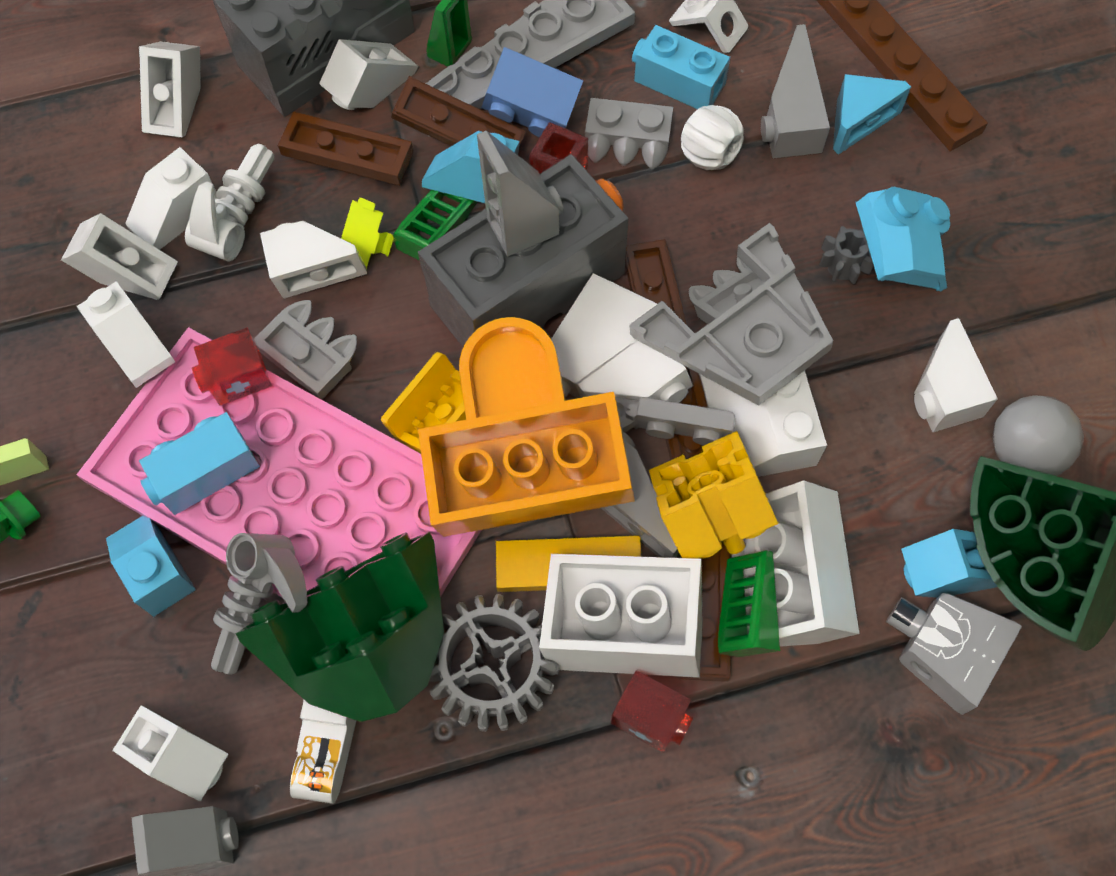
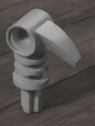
(255, 565)

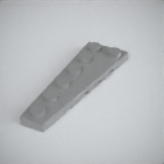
(546, 32)

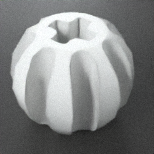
(712, 137)

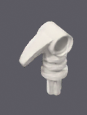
(218, 223)

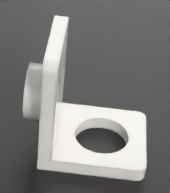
(711, 13)

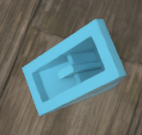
(865, 106)

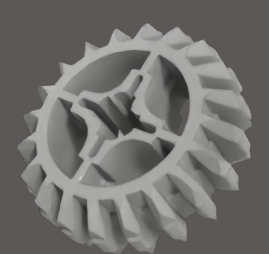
(511, 649)

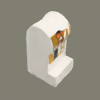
(321, 754)

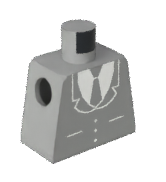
(953, 647)

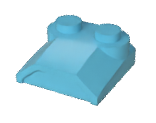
(905, 236)

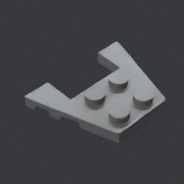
(756, 341)

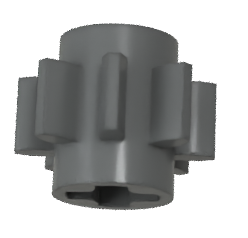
(846, 255)

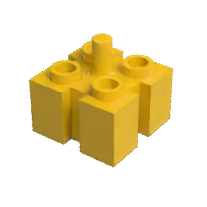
(712, 499)

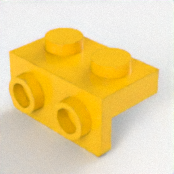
(427, 401)

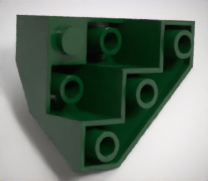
(363, 635)

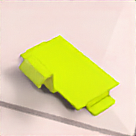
(362, 230)

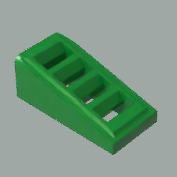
(449, 32)
(407, 236)
(763, 621)

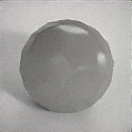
(1038, 435)

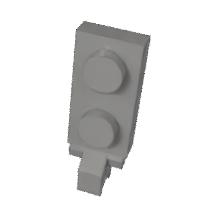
(668, 418)

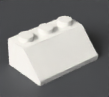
(780, 431)
(809, 566)
(623, 614)

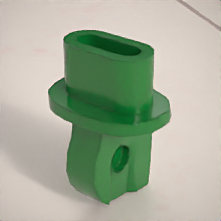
(15, 515)

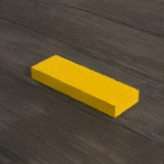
(526, 563)

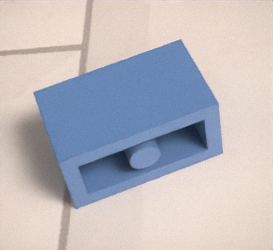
(530, 92)

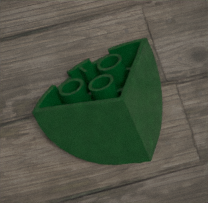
(1048, 548)

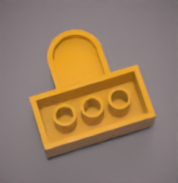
(522, 443)

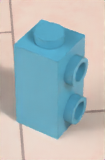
(680, 68)
(197, 464)

